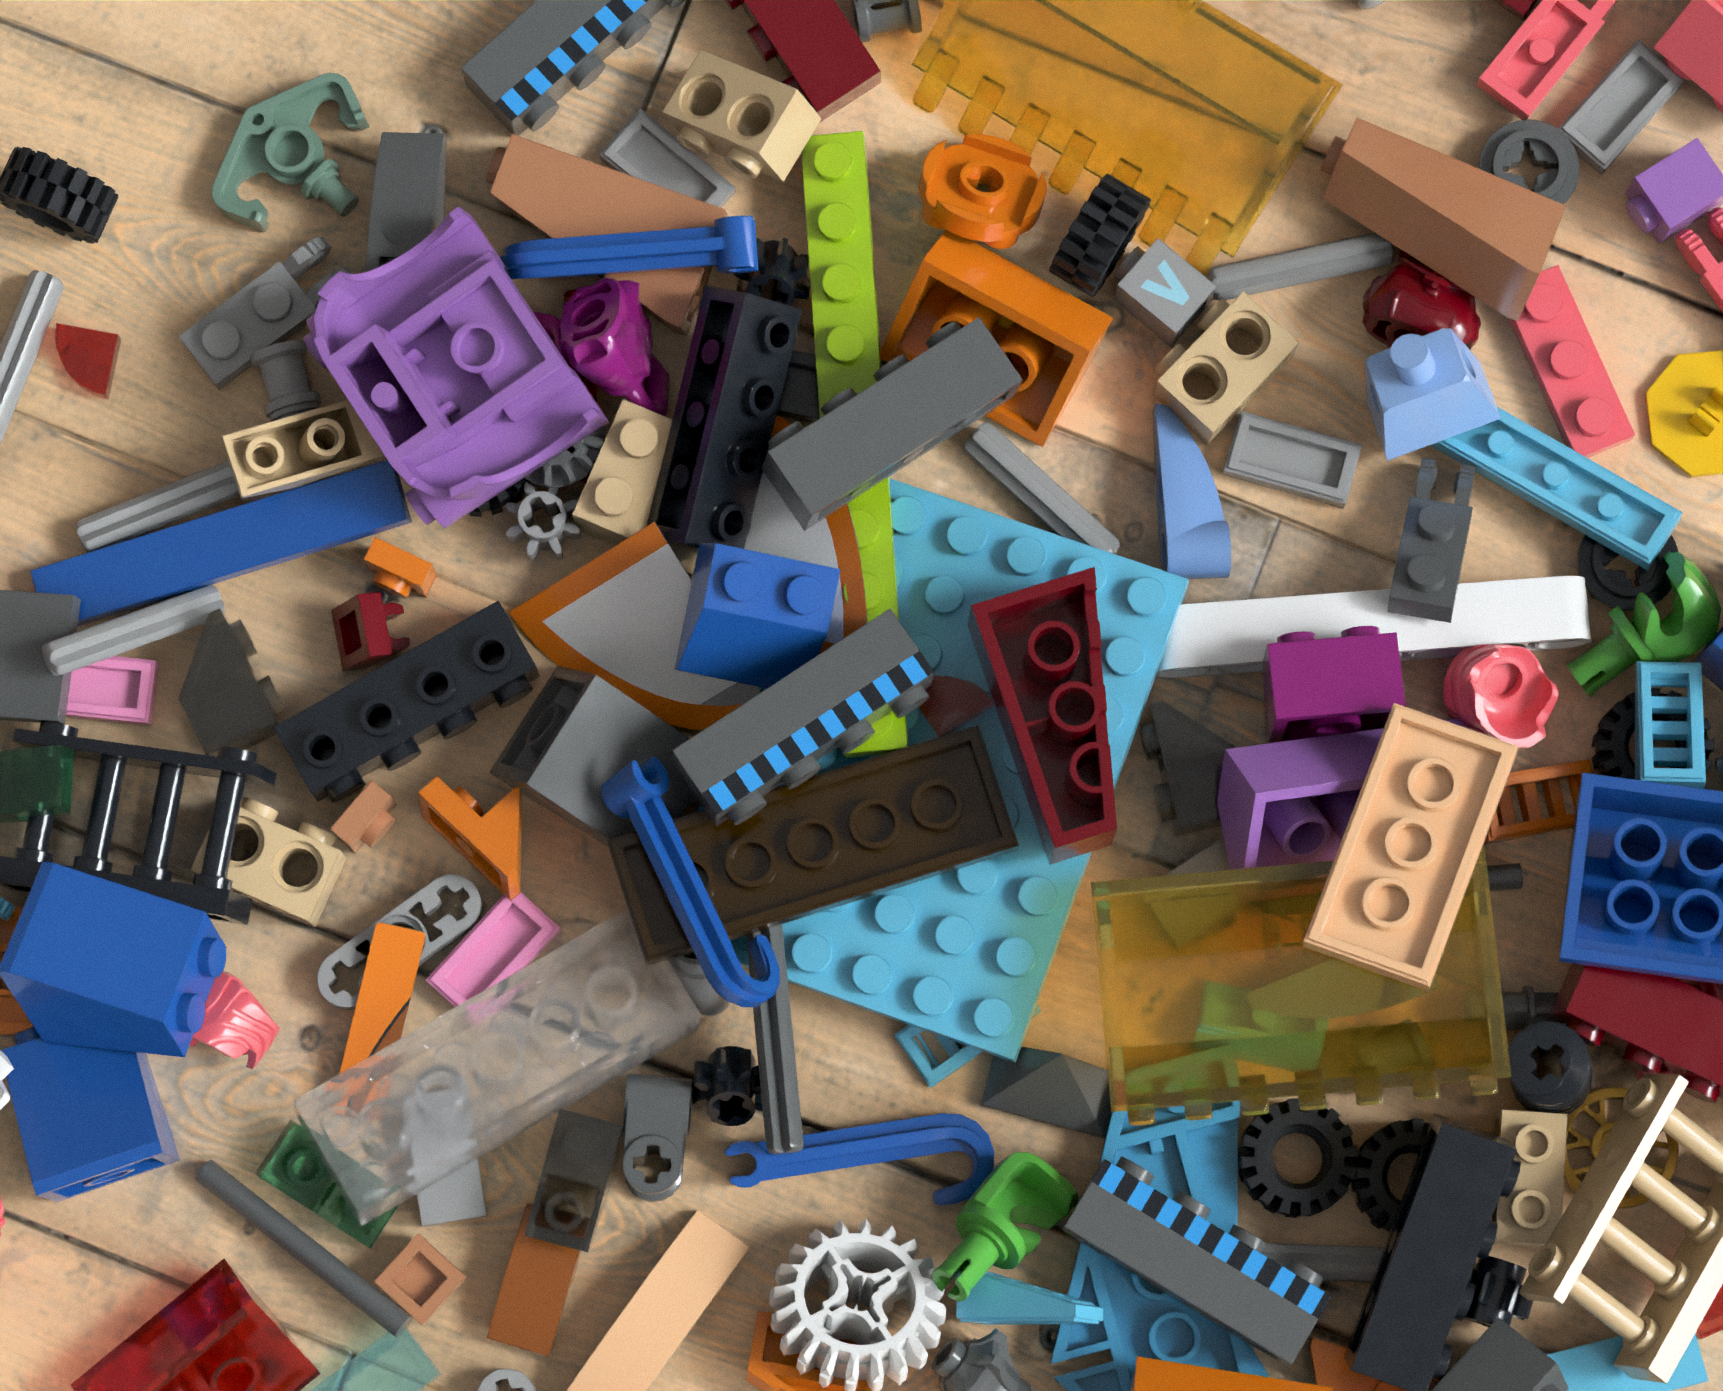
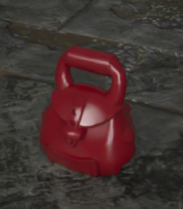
(1418, 302)

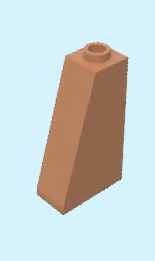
(578, 198)
(1444, 213)

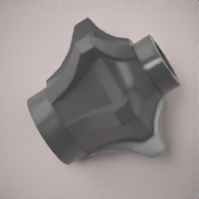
(978, 1365)

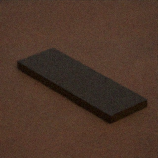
(828, 842)

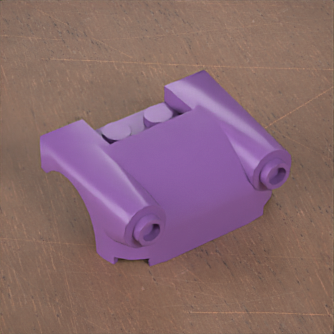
(450, 370)

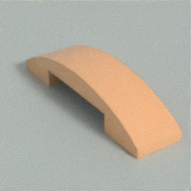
(663, 1309)

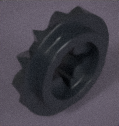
(1614, 587)

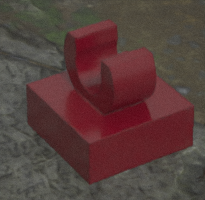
(363, 631)

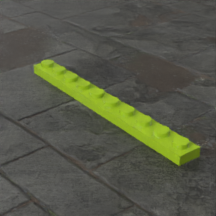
(851, 354)

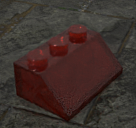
(206, 1340)

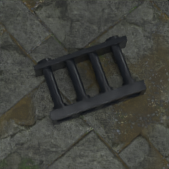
(211, 888)

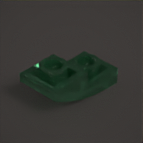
(35, 782)
(301, 1174)

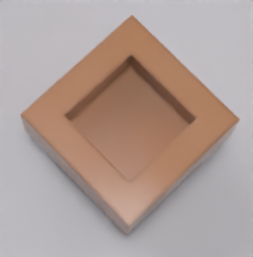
(366, 818)
(420, 1279)

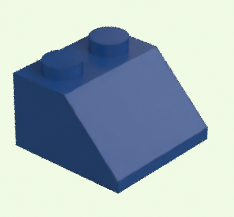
(754, 615)

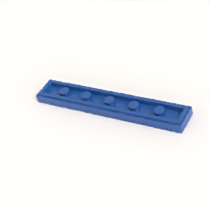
(230, 543)

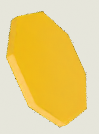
(1688, 413)

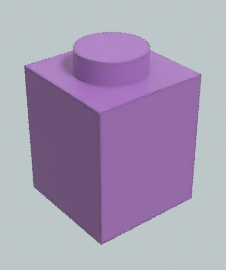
(1675, 192)

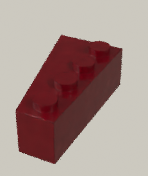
(1051, 700)

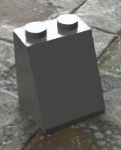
(579, 739)

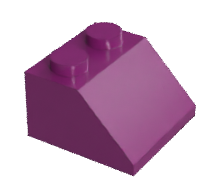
(1330, 683)

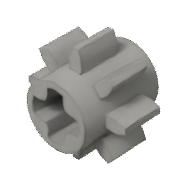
(533, 534)

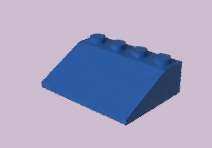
(1645, 879)

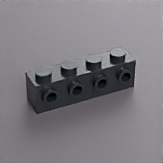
(724, 418)
(407, 703)
(1431, 1255)

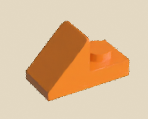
(488, 840)

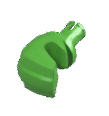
(1647, 637)
(1015, 1192)

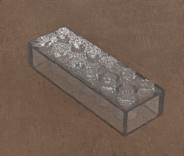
(494, 1067)

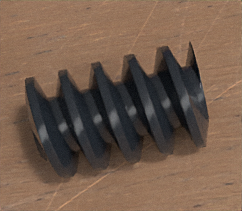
(1547, 1044)

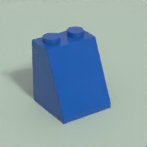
(111, 964)
(86, 1115)

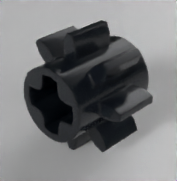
(779, 273)
(728, 1086)
(1497, 1292)

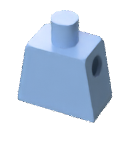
(1426, 391)

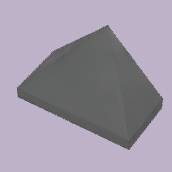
(1051, 1090)

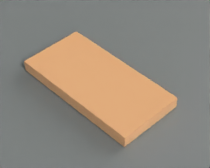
(1410, 847)

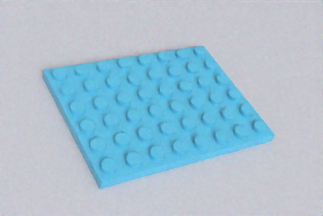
(978, 941)

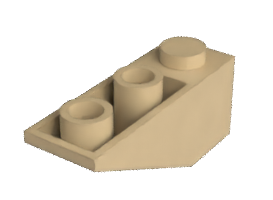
(300, 449)

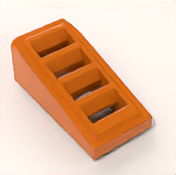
(1504, 823)

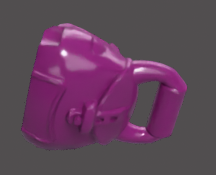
(612, 343)

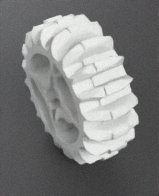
(894, 1277)

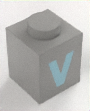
(1162, 290)

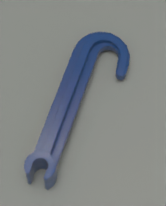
(727, 245)
(637, 795)
(875, 1145)

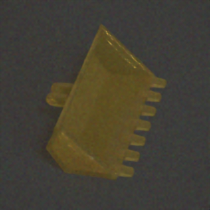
(1139, 91)
(1227, 1005)

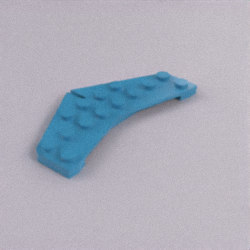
(1138, 1317)

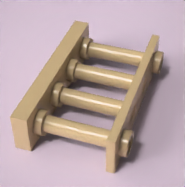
(1681, 1286)

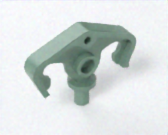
(279, 142)

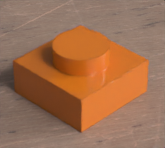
(399, 570)

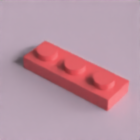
(1570, 368)

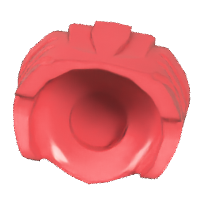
(1500, 693)
(235, 1021)

